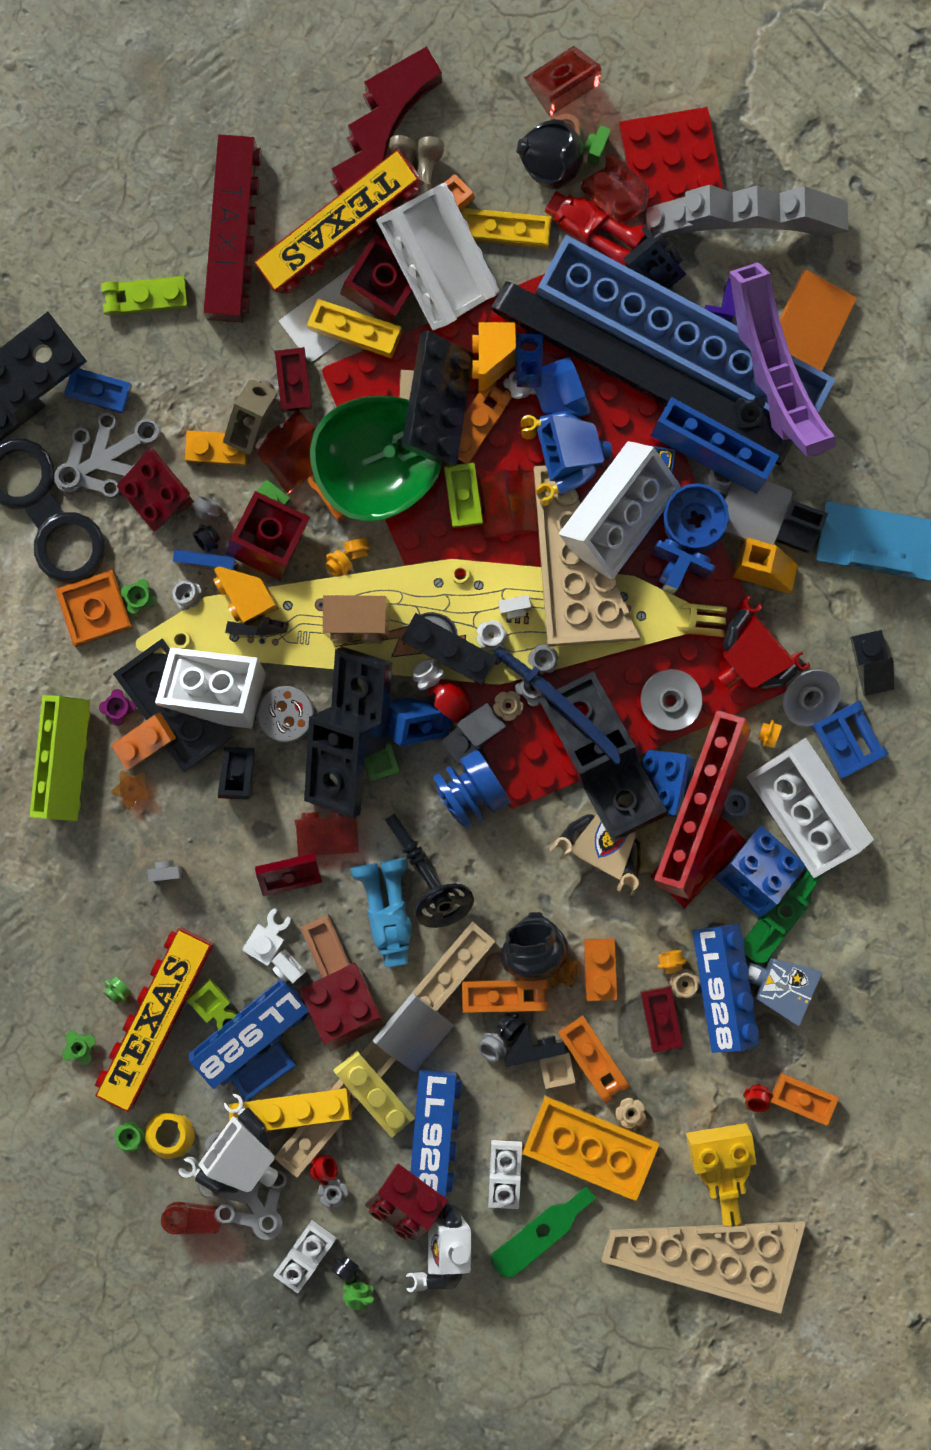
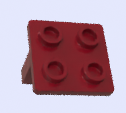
(154, 490)

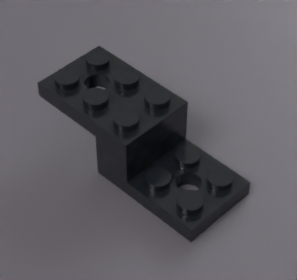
(27, 380)
(347, 732)
(595, 770)

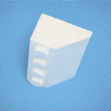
(620, 509)
(810, 808)

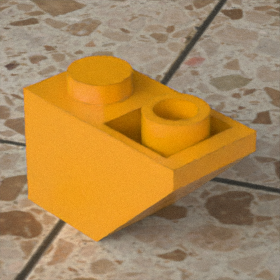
(496, 352)
(765, 566)
(247, 593)

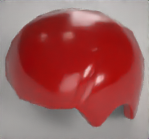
(451, 699)

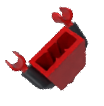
(756, 653)

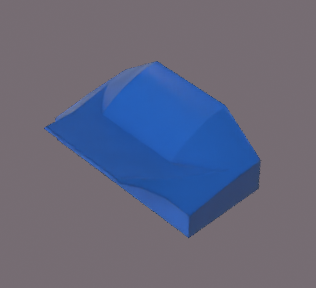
(562, 389)

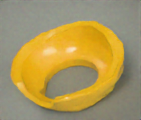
(184, 1144)

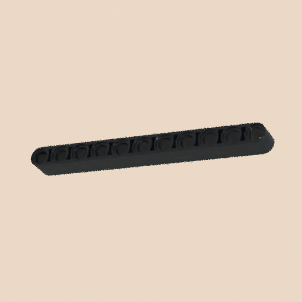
(626, 363)

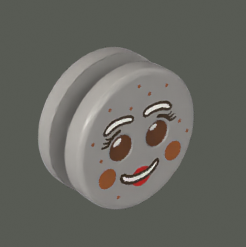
(285, 714)

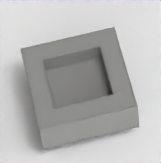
(164, 871)

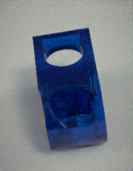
(529, 363)

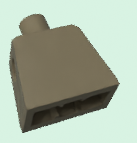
(256, 402)

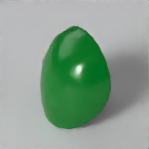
(362, 462)

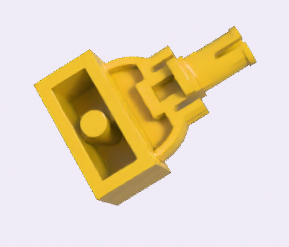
(722, 1159)

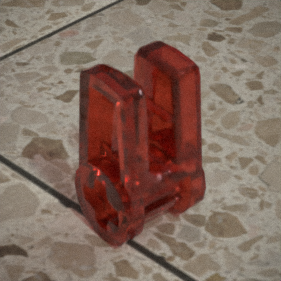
(196, 1218)

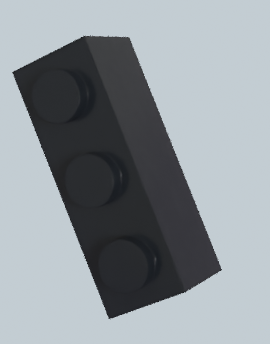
(449, 649)

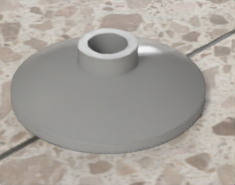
(687, 697)
(819, 703)

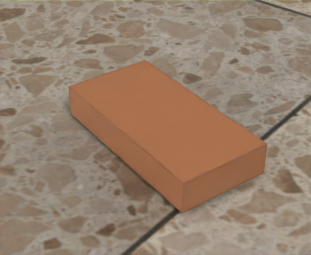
(325, 946)

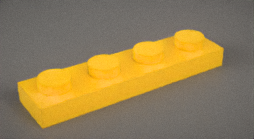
(301, 1109)

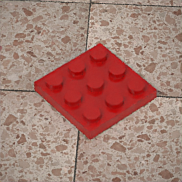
(671, 153)

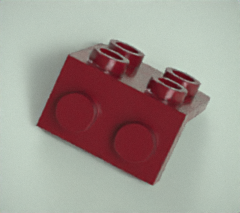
(406, 1204)

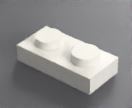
(287, 967)

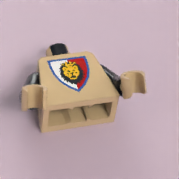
(590, 842)

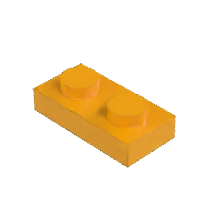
(209, 449)

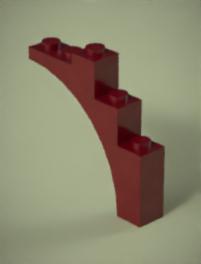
(392, 96)

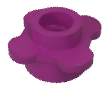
(108, 707)

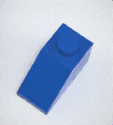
(415, 721)

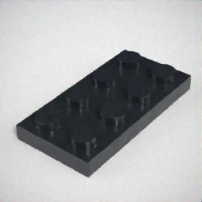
(437, 399)
(194, 736)

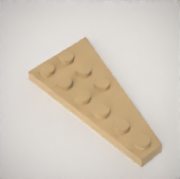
(577, 598)
(733, 1262)

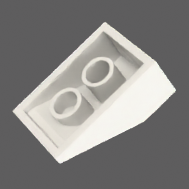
(212, 686)

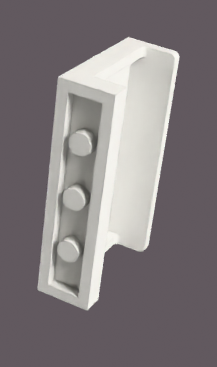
(438, 256)

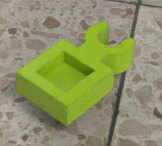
(211, 1002)

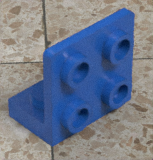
(761, 872)

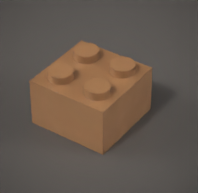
(356, 617)

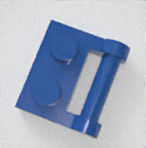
(841, 744)

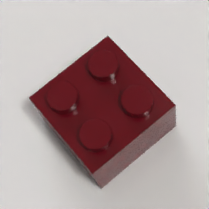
(377, 282)
(342, 1006)

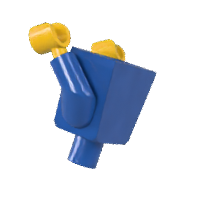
(569, 450)

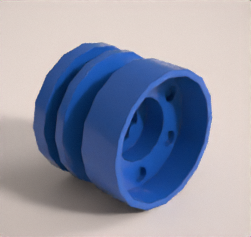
(705, 504)
(471, 789)

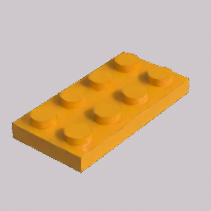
(590, 1148)

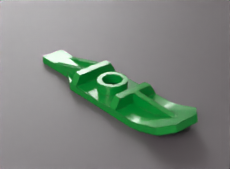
(772, 926)
(528, 1244)

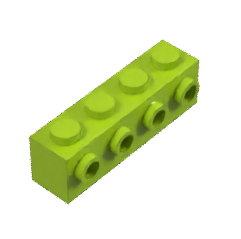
(60, 758)

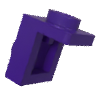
(727, 307)

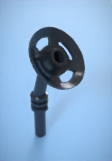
(438, 893)

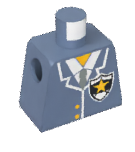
(784, 987)

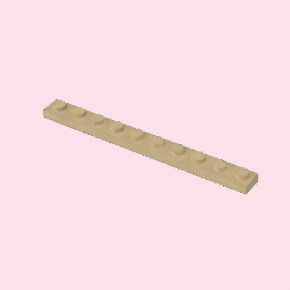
(434, 990)

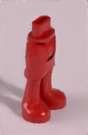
(584, 220)

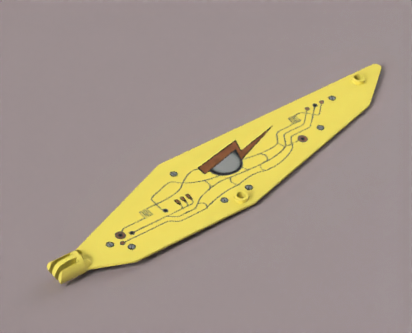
(441, 598)

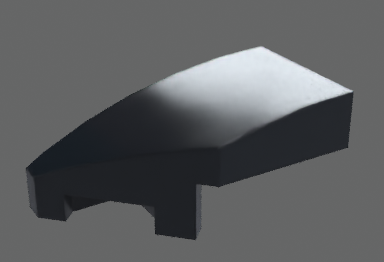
(266, 628)

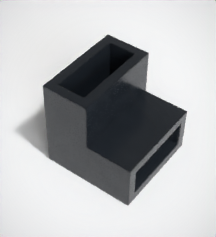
(801, 527)

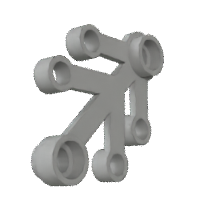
(101, 457)
(258, 1211)

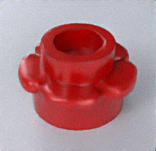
(757, 1098)
(323, 1169)

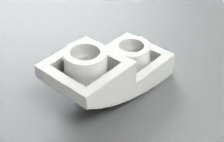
(505, 1174)
(304, 1256)

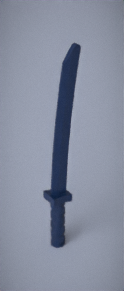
(533, 678)

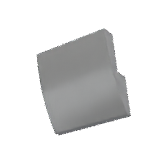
(757, 514)
(413, 1032)

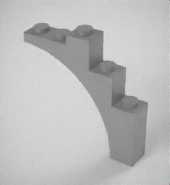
(753, 207)

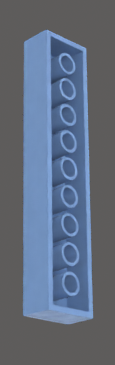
(661, 324)

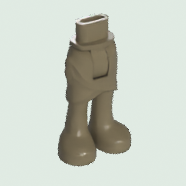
(429, 152)

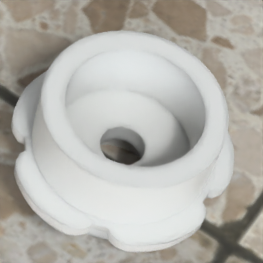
(491, 627)

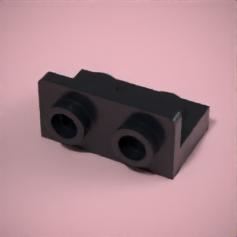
(655, 260)

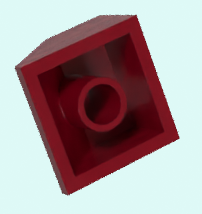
(267, 535)

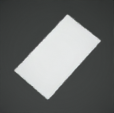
(296, 321)

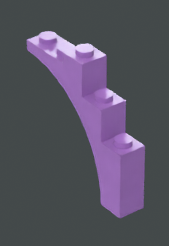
(774, 370)

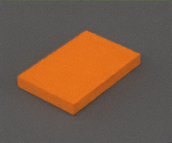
(815, 318)

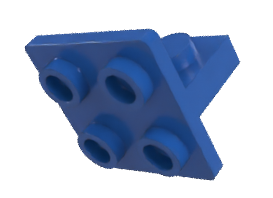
(678, 564)
(670, 777)

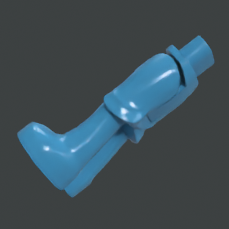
(388, 925)

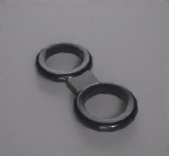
(49, 515)

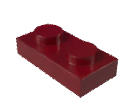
(293, 379)
(288, 874)
(661, 1019)

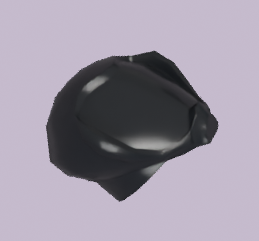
(552, 153)
(534, 948)

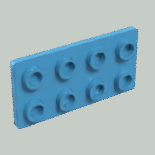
(876, 541)

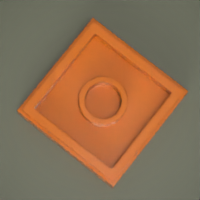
(93, 608)

